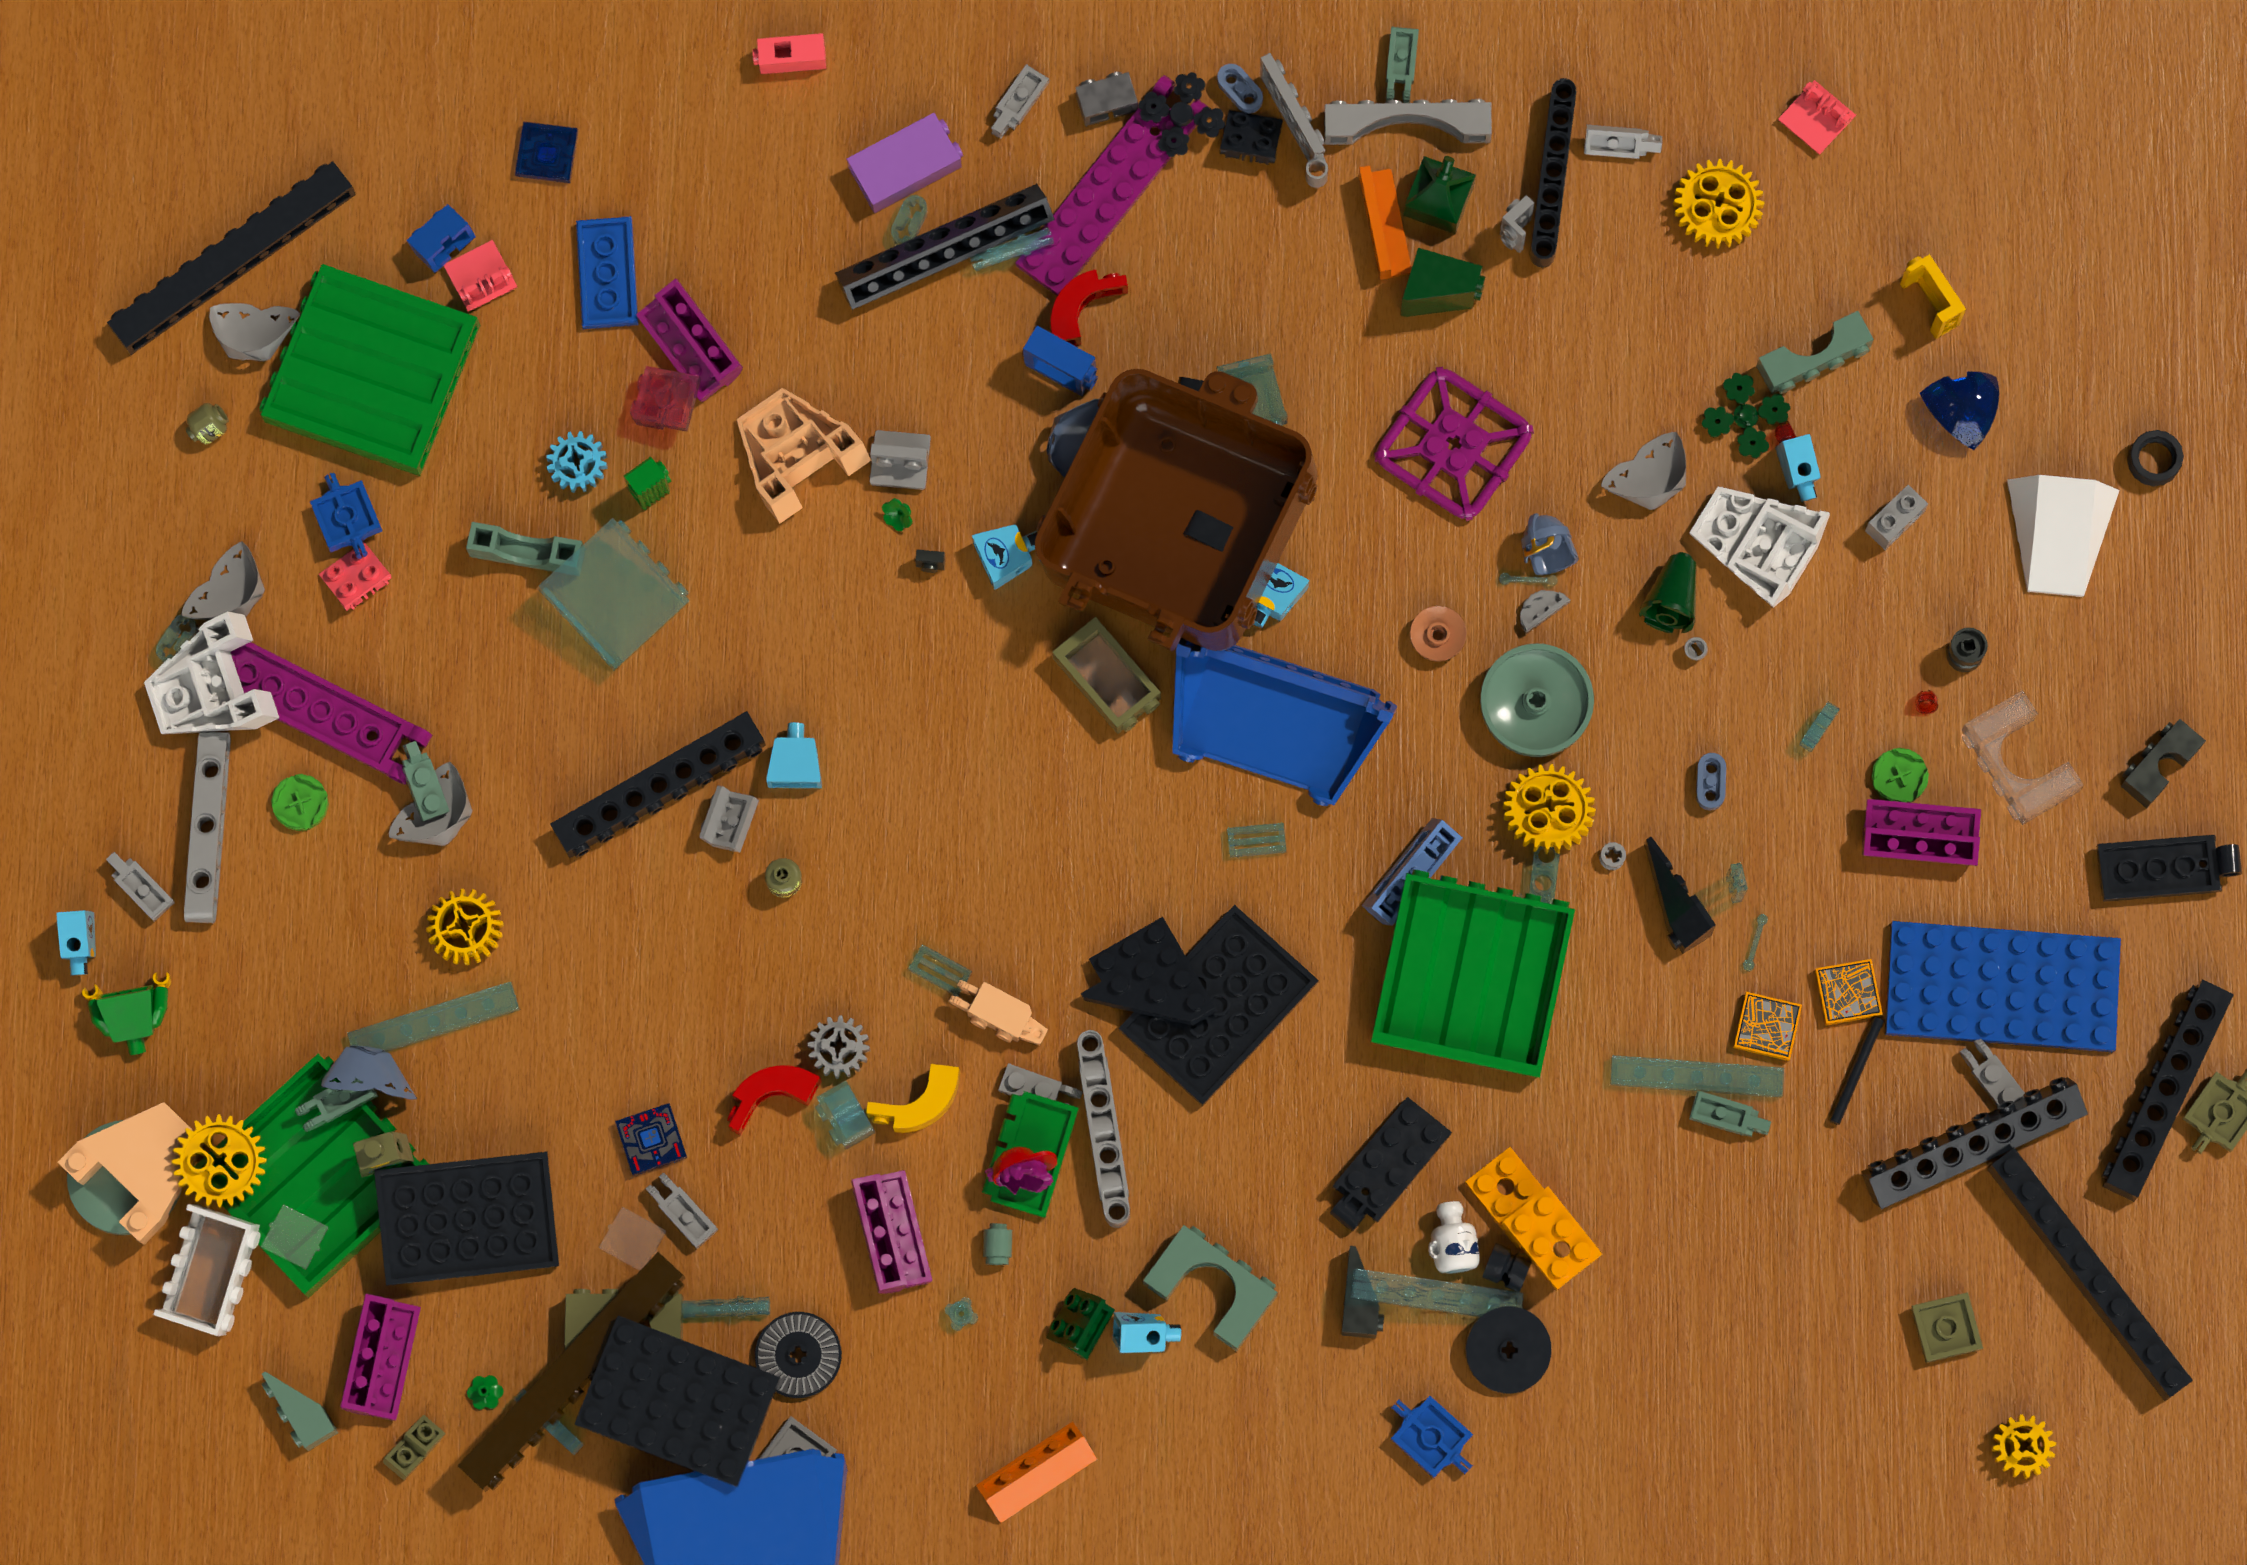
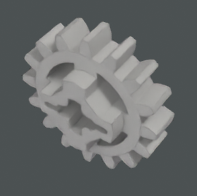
(825, 1046)

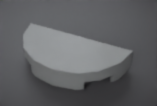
(1541, 607)

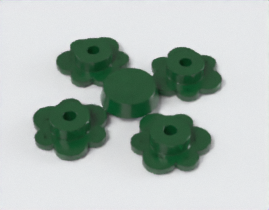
(1746, 415)

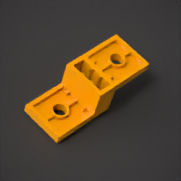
(1533, 1218)

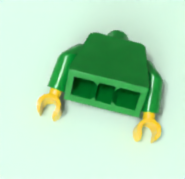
(130, 1012)

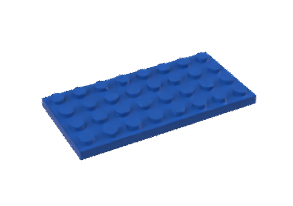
(2003, 986)

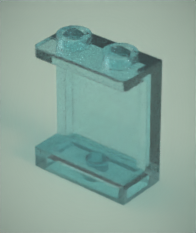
(1261, 374)

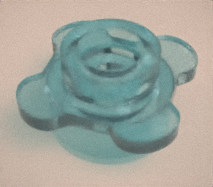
(953, 1311)

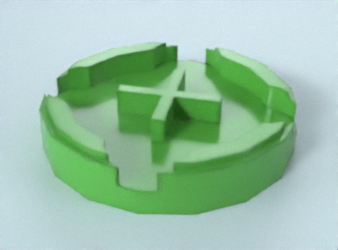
(1899, 775)
(300, 802)

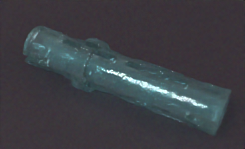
(1012, 249)
(726, 1307)

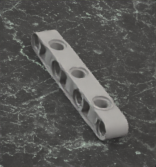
(206, 848)
(1103, 1128)

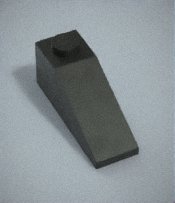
(1360, 1317)

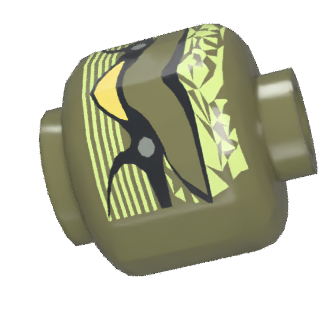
(206, 423)
(776, 871)

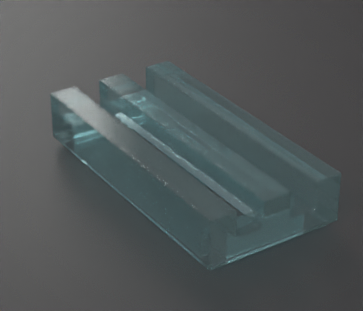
(1256, 840)
(1736, 876)
(944, 960)

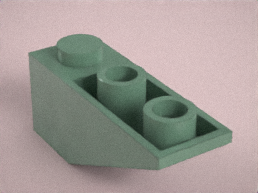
(306, 1416)

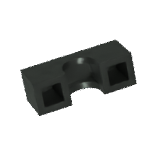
(2177, 743)

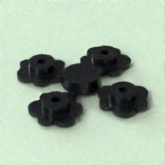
(1181, 114)

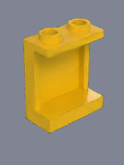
(1938, 291)

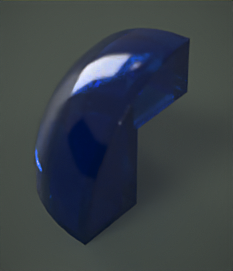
(1964, 405)

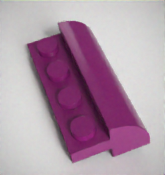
(689, 339)
(1921, 832)
(891, 1231)
(380, 1357)

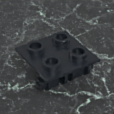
(1251, 136)

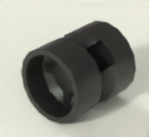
(1967, 649)

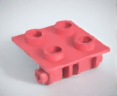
(1816, 117)
(480, 276)
(354, 577)

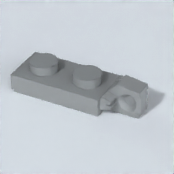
(1018, 100)
(1620, 142)
(140, 886)

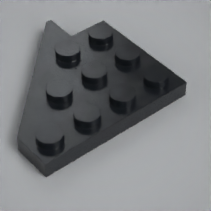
(1150, 977)

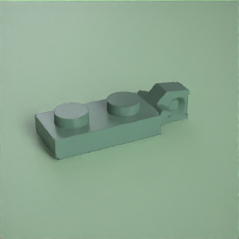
(423, 783)
(1727, 1115)

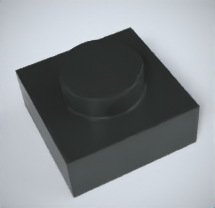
(930, 560)

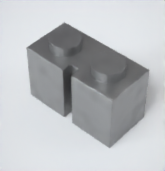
(1106, 95)

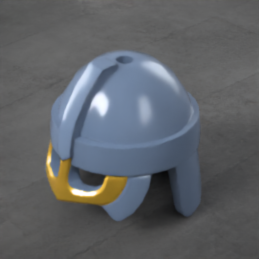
(1548, 545)

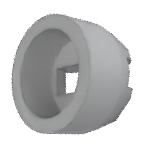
(1691, 653)

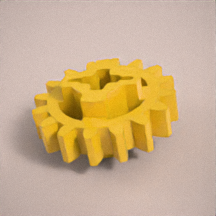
(2013, 1437)

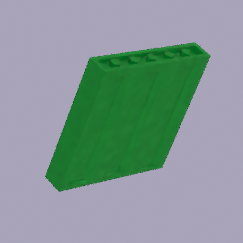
(369, 369)
(1473, 973)
(311, 1174)

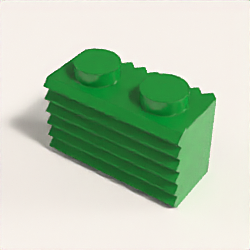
(648, 482)

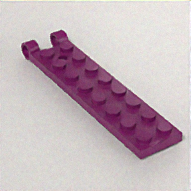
(1102, 198)
(327, 710)

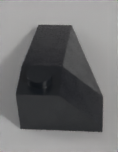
(1683, 915)

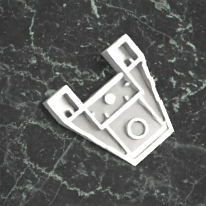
(202, 687)

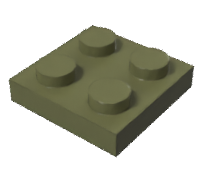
(1946, 1327)

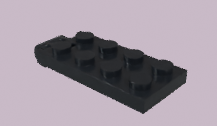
(2165, 867)
(1388, 1164)

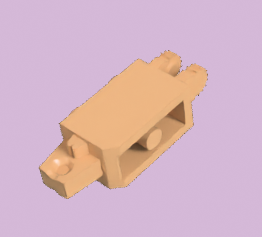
(1001, 1013)

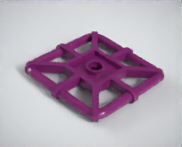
(1449, 426)

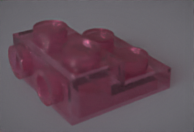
(665, 399)

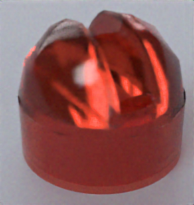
(1784, 432)
(1926, 708)

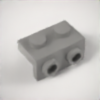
(1517, 216)
(728, 819)

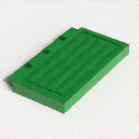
(1040, 1126)

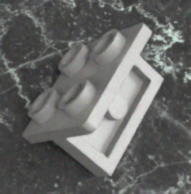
(900, 459)

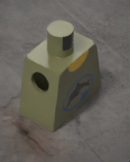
(382, 1152)

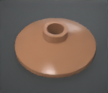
(1440, 620)

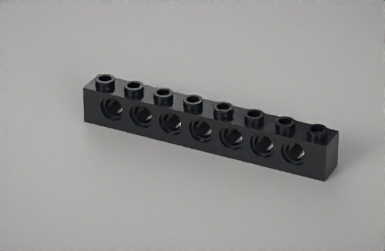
(944, 246)
(665, 770)
(2215, 1002)
(2068, 1108)

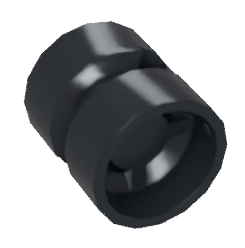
(1507, 1267)

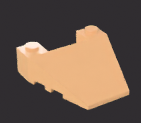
(790, 442)
(141, 1159)

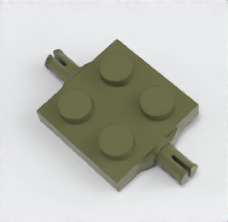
(2220, 1112)

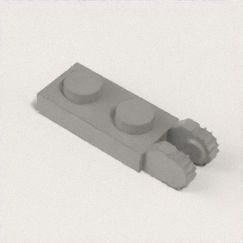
(1992, 1075)
(1018, 1080)
(684, 1213)

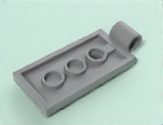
(1296, 118)

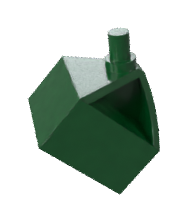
(1439, 194)

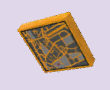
(1848, 992)
(1767, 1026)

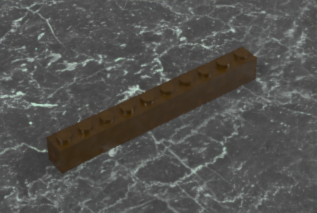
(568, 1376)

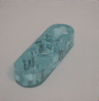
(560, 1432)

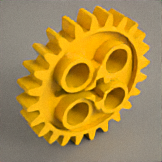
(1725, 180)
(1555, 831)
(200, 1179)

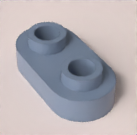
(1241, 89)
(1711, 782)

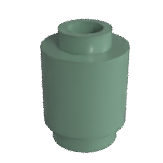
(997, 1244)

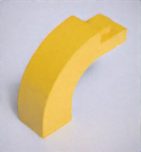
(924, 1111)

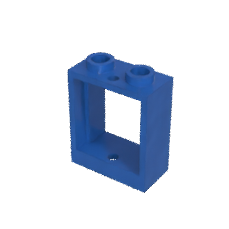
(1060, 361)

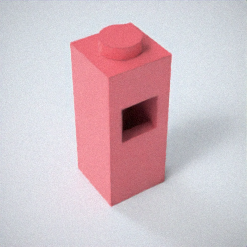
(790, 53)

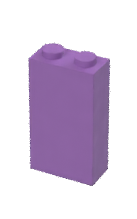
(905, 162)

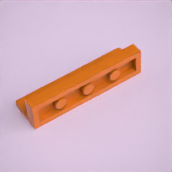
(1384, 223)
(1036, 1472)

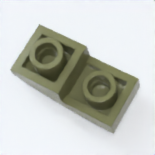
(413, 1447)

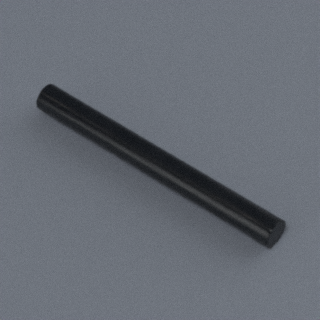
(1856, 1070)

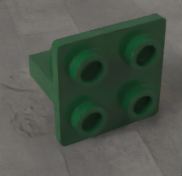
(1080, 1322)

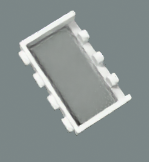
(209, 1271)

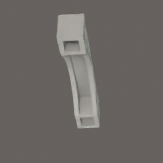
(1465, 121)

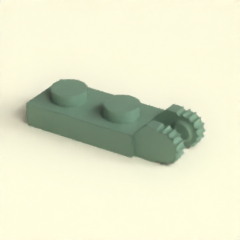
(1401, 60)
(334, 1104)

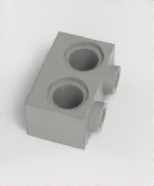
(1896, 517)

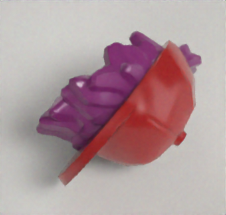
(1023, 1169)

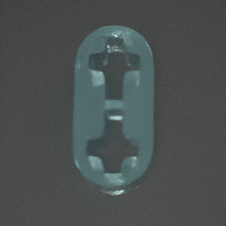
(903, 217)
(171, 635)
(1819, 726)

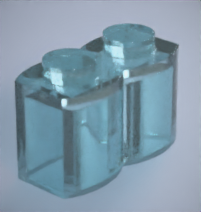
(845, 1115)

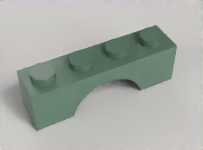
(1784, 368)
(502, 546)

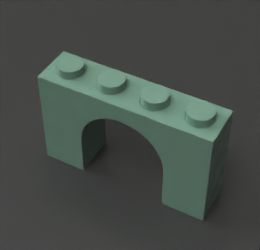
(1191, 1252)

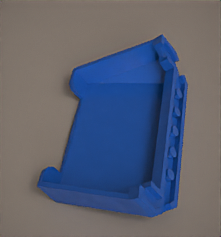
(1274, 718)
(778, 1515)

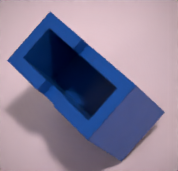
(440, 237)

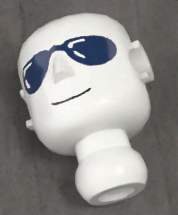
(1453, 1243)

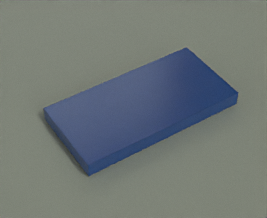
(607, 272)

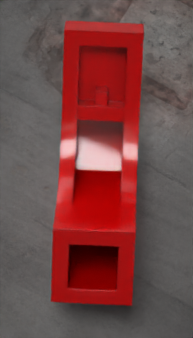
(1076, 296)
(767, 1083)

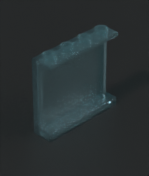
(614, 593)

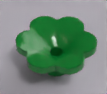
(897, 514)
(487, 1399)

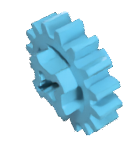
(566, 463)

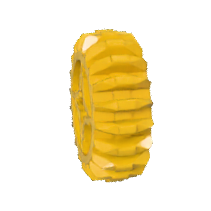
(475, 921)

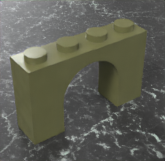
(585, 1307)

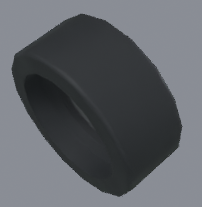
(2166, 440)

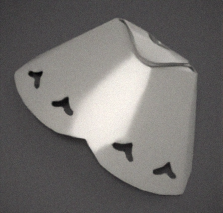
(255, 335)
(1654, 479)
(228, 592)
(442, 828)

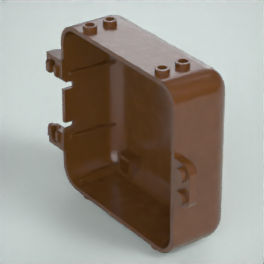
(1138, 481)

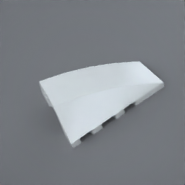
(2060, 530)
(1760, 539)

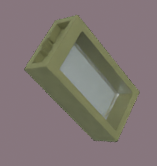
(1107, 676)

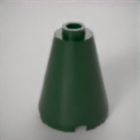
(1672, 596)

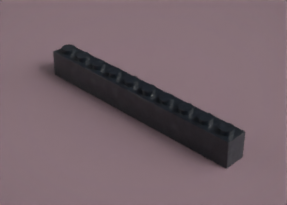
(231, 257)
(2089, 1274)

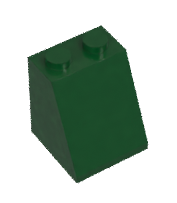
(1441, 284)

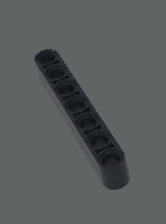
(1553, 160)

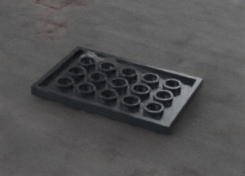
(1253, 991)
(466, 1218)
(677, 1401)

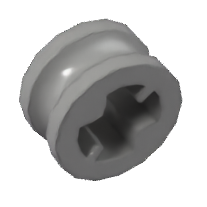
(1618, 849)

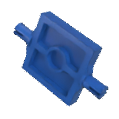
(346, 516)
(1431, 1436)

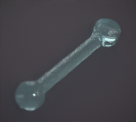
(1506, 579)
(1748, 964)

